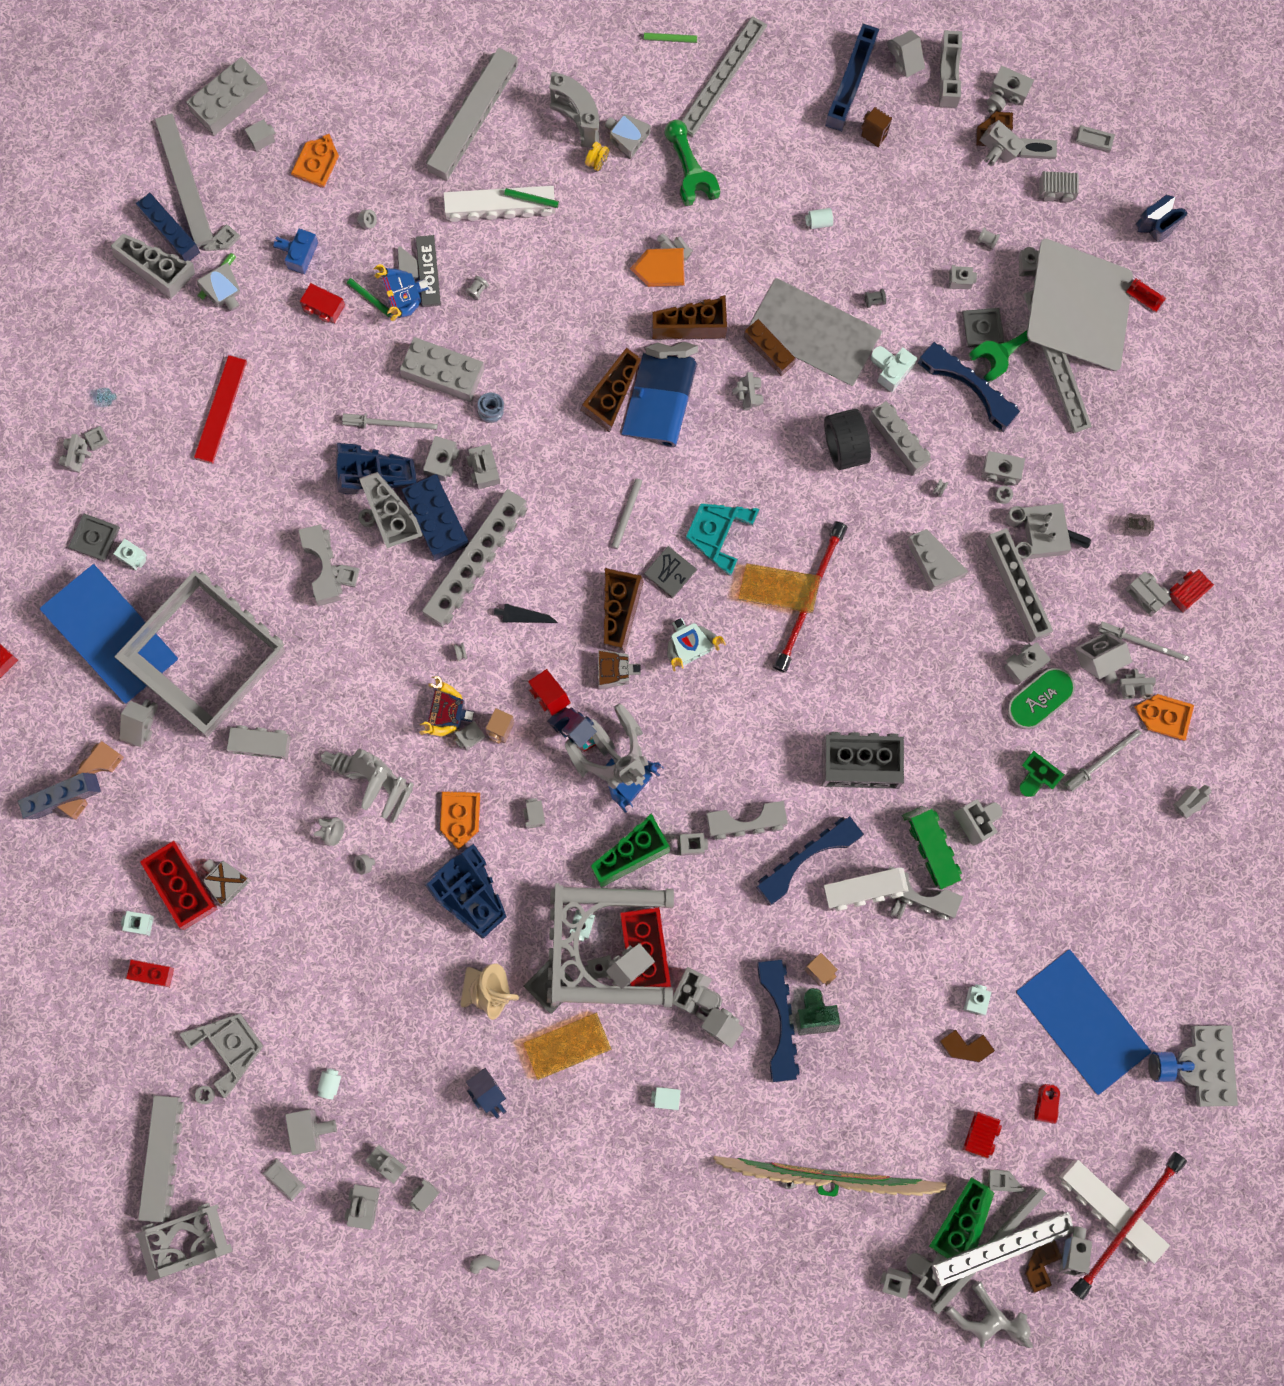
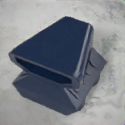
(1161, 219)

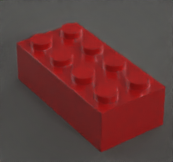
(178, 885)
(646, 928)

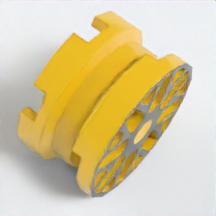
(597, 156)

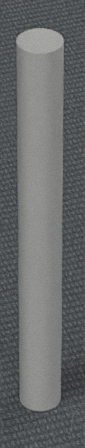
(626, 514)

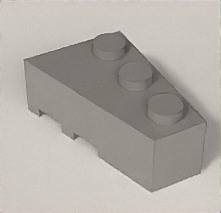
(935, 561)

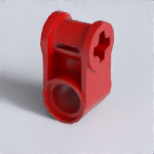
(1047, 1106)

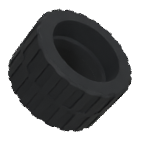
(847, 439)

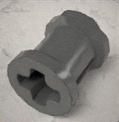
(874, 298)

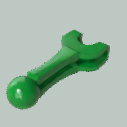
(694, 175)
(997, 355)

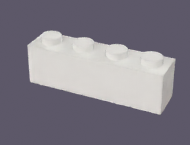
(866, 888)

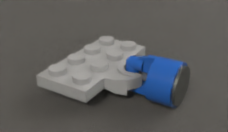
(1205, 1065)

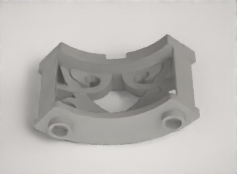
(577, 103)
(165, 1265)

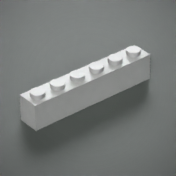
(1019, 585)
(160, 1159)

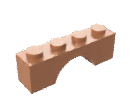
(102, 759)

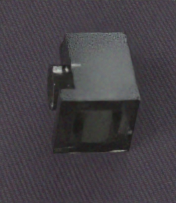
(1133, 528)

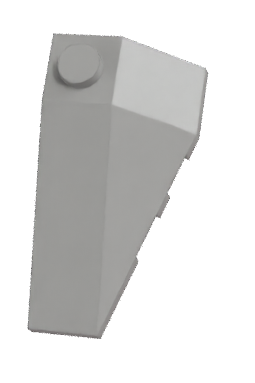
(391, 514)

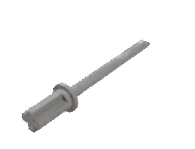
(362, 420)
(1120, 633)
(1084, 775)

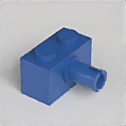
(299, 250)

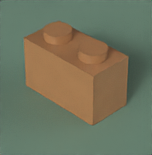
(499, 726)
(821, 970)

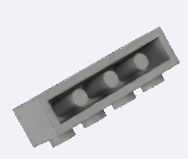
(900, 438)

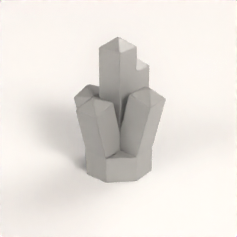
(678, 242)
(1192, 800)

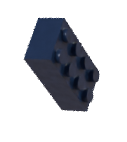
(435, 517)

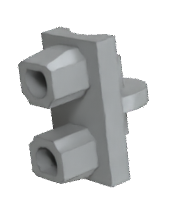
(746, 391)
(76, 453)
(1136, 682)
(386, 1164)

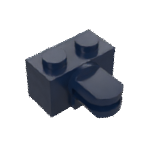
(486, 1092)

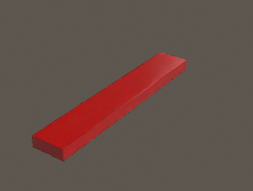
(220, 409)

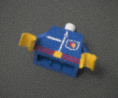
(401, 290)

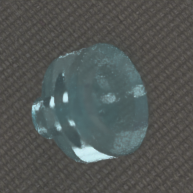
(105, 397)

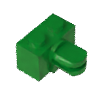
(1040, 773)

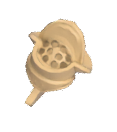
(487, 990)

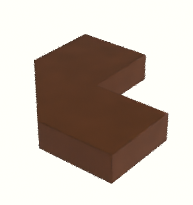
(1004, 117)
(958, 1049)
(1035, 1271)

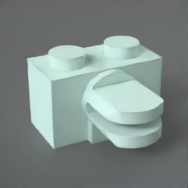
(893, 367)

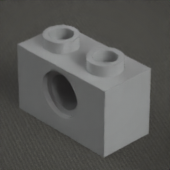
(1020, 83)
(441, 448)
(1012, 464)

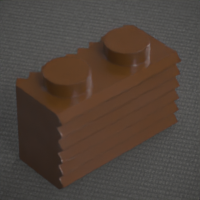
(875, 126)

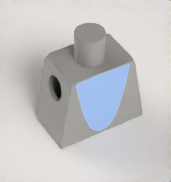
(628, 134)
(221, 287)
(1076, 1261)

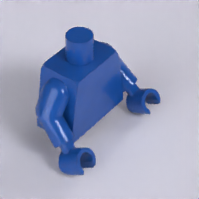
(624, 794)

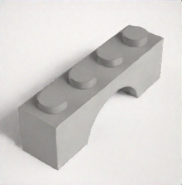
(949, 69)
(325, 587)
(722, 824)
(944, 904)

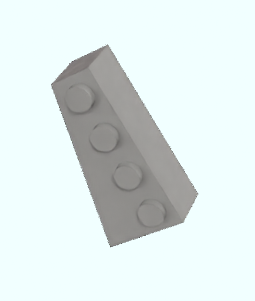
(156, 267)

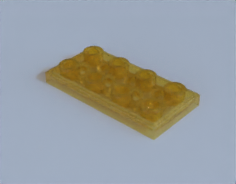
(779, 588)
(567, 1046)

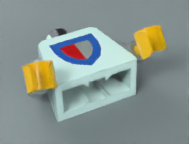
(690, 643)

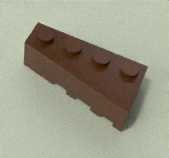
(692, 321)
(610, 392)
(620, 607)

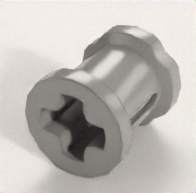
(988, 238)
(477, 287)

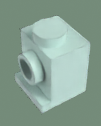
(145, 923)
(585, 933)

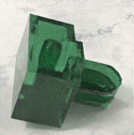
(816, 1016)

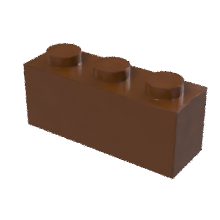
(769, 347)

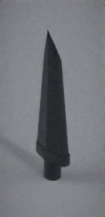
(521, 615)

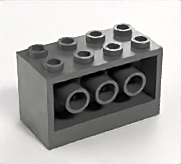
(860, 773)

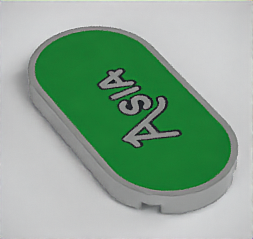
(1041, 698)

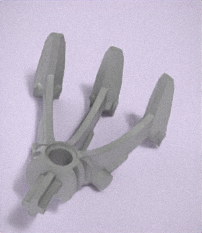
(626, 769)
(378, 774)

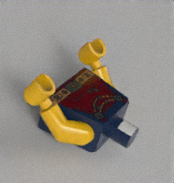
(446, 710)

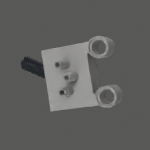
(1045, 531)

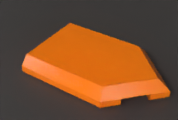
(316, 161)
(661, 267)
(1166, 716)
(459, 816)

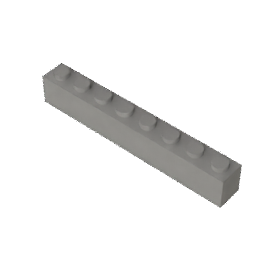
(472, 114)

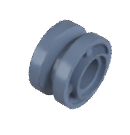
(490, 415)

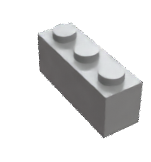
(258, 742)

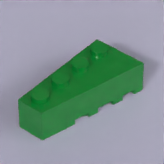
(933, 846)
(631, 853)
(965, 1221)

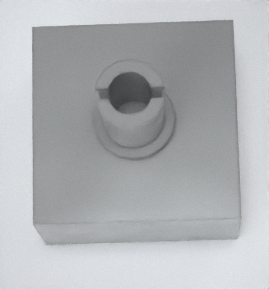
(1104, 656)
(305, 1131)

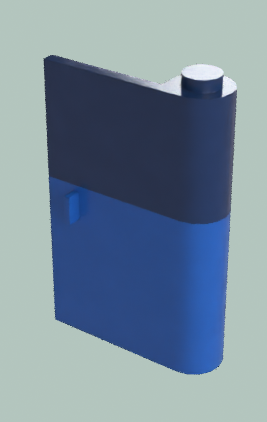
(660, 399)

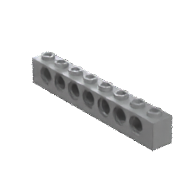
(508, 501)

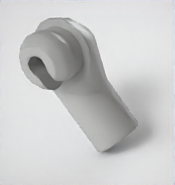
(482, 1262)

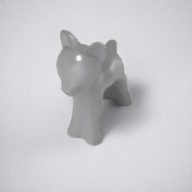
(994, 1321)

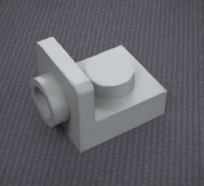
(469, 736)

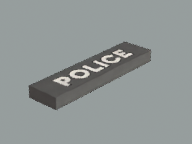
(428, 270)

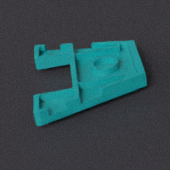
(711, 529)

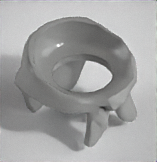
(331, 830)

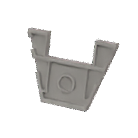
(234, 1043)

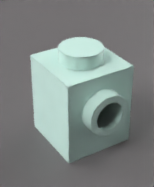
(130, 554)
(977, 1000)

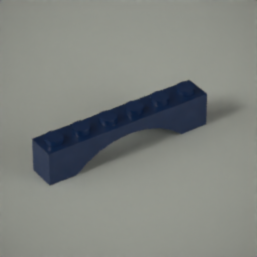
(852, 77)
(940, 362)
(841, 836)
(782, 1064)

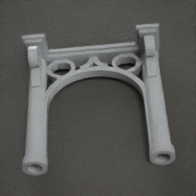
(599, 993)

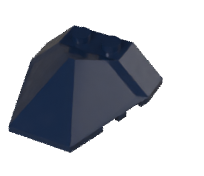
(357, 463)
(467, 891)

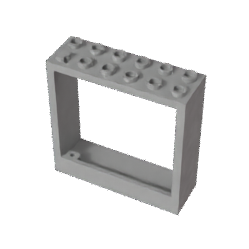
(164, 687)

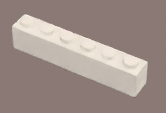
(495, 204)
(1113, 1211)

